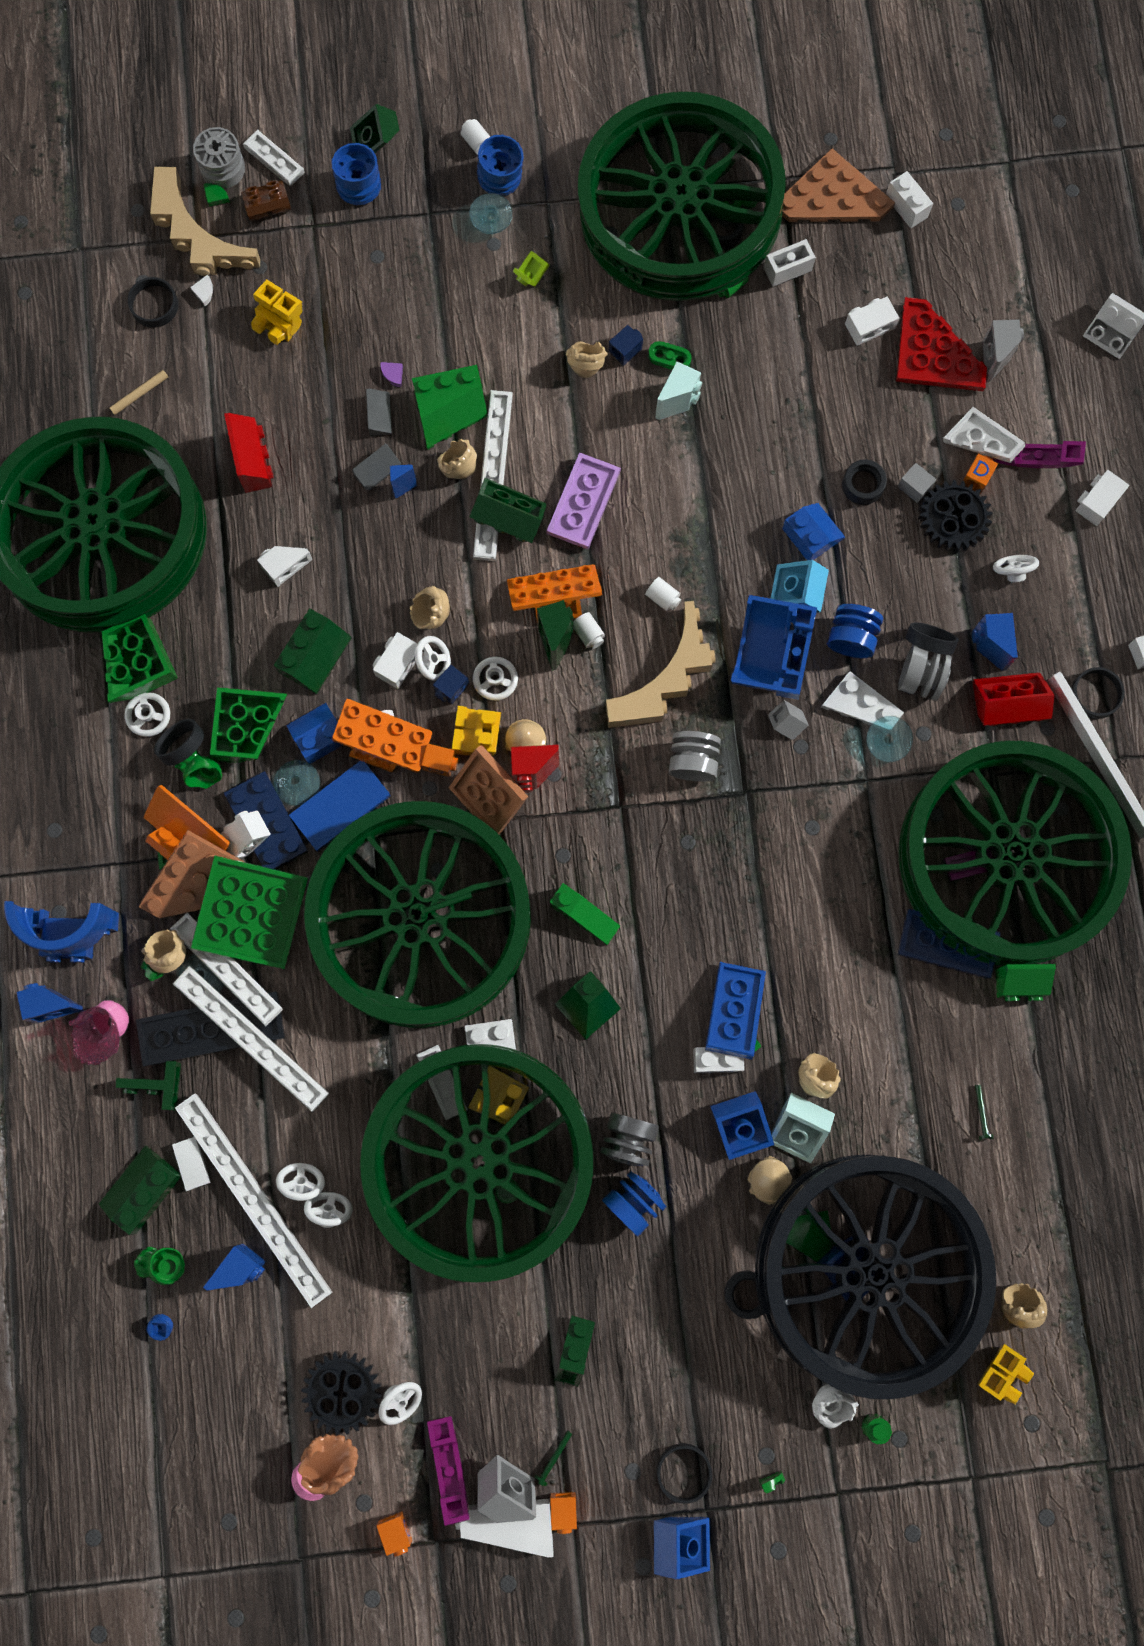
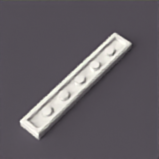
(232, 975)

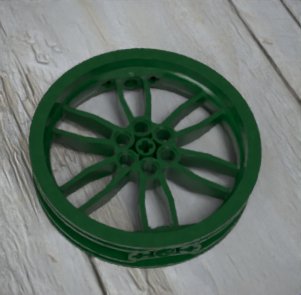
(681, 195)
(96, 523)
(1054, 770)
(440, 820)
(383, 1127)

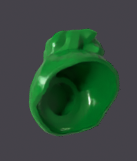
(200, 771)
(160, 1265)

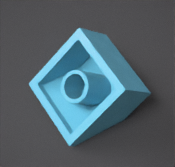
(800, 583)

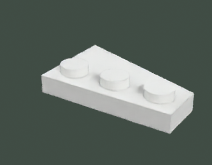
(984, 436)

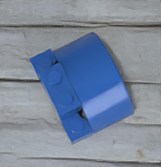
(770, 653)
(61, 936)

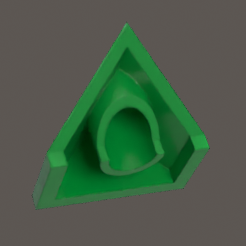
(807, 1237)

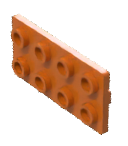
(553, 587)
(381, 737)
(173, 820)

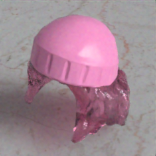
(98, 1032)

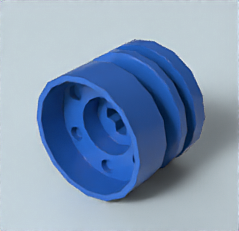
(500, 165)
(356, 173)
(855, 631)
(634, 1203)

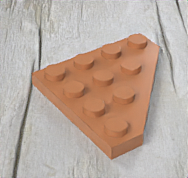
(835, 192)
(183, 878)

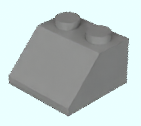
(1000, 345)
(506, 1492)

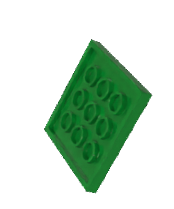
(249, 912)

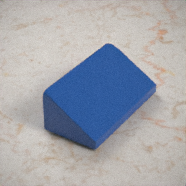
(402, 479)

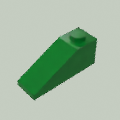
(584, 914)

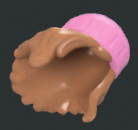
(324, 1467)

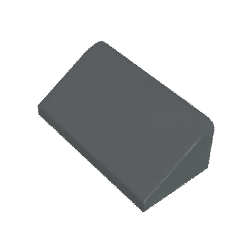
(378, 412)
(375, 467)

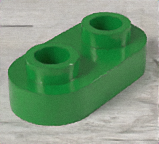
(670, 353)

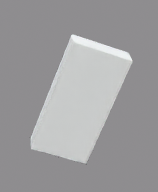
(191, 1163)

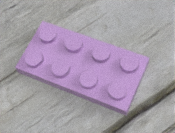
(583, 501)

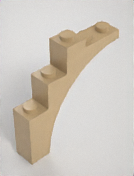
(187, 235)
(647, 703)

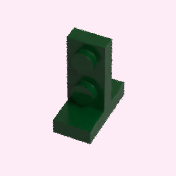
(169, 1085)
(575, 1351)

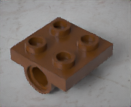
(264, 199)

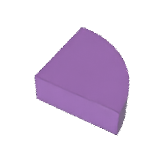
(392, 372)

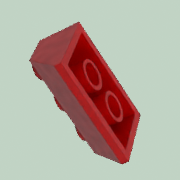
(249, 452)
(1013, 699)
(533, 765)

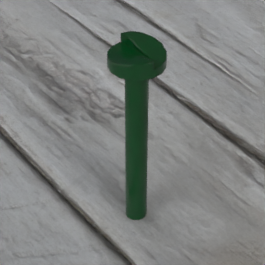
(443, 904)
(986, 1135)
(541, 1479)

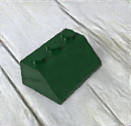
(508, 511)
(555, 630)
(312, 651)
(139, 1191)

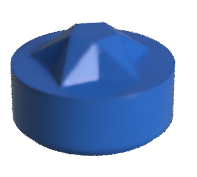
(159, 1327)

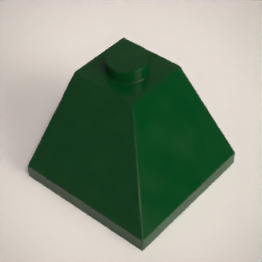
(375, 127)
(588, 1005)

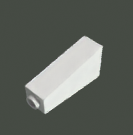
(525, 1536)

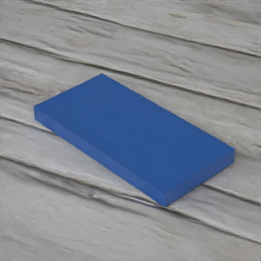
(339, 805)
(735, 1010)

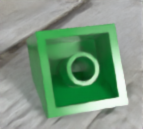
(1024, 981)

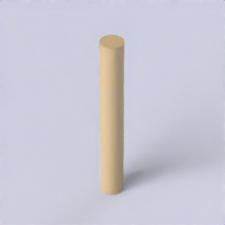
(138, 392)

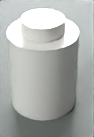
(474, 134)
(663, 594)
(588, 630)

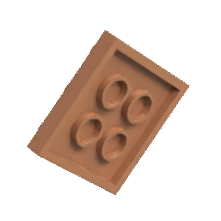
(488, 790)

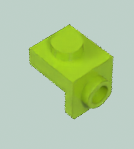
(531, 270)

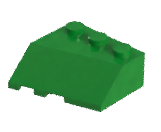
(449, 402)
(135, 659)
(243, 723)

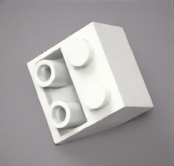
(1115, 326)

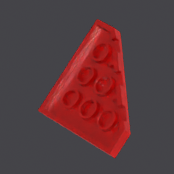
(933, 353)

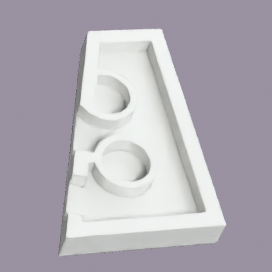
(859, 701)

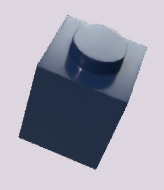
(626, 344)
(450, 685)

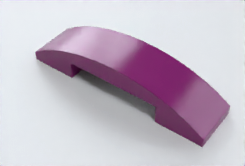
(1049, 455)
(449, 1471)

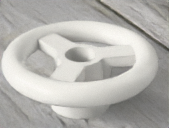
(1017, 567)
(428, 659)
(495, 670)
(139, 711)
(299, 1187)
(327, 1213)
(397, 1399)

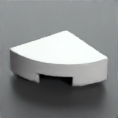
(203, 290)

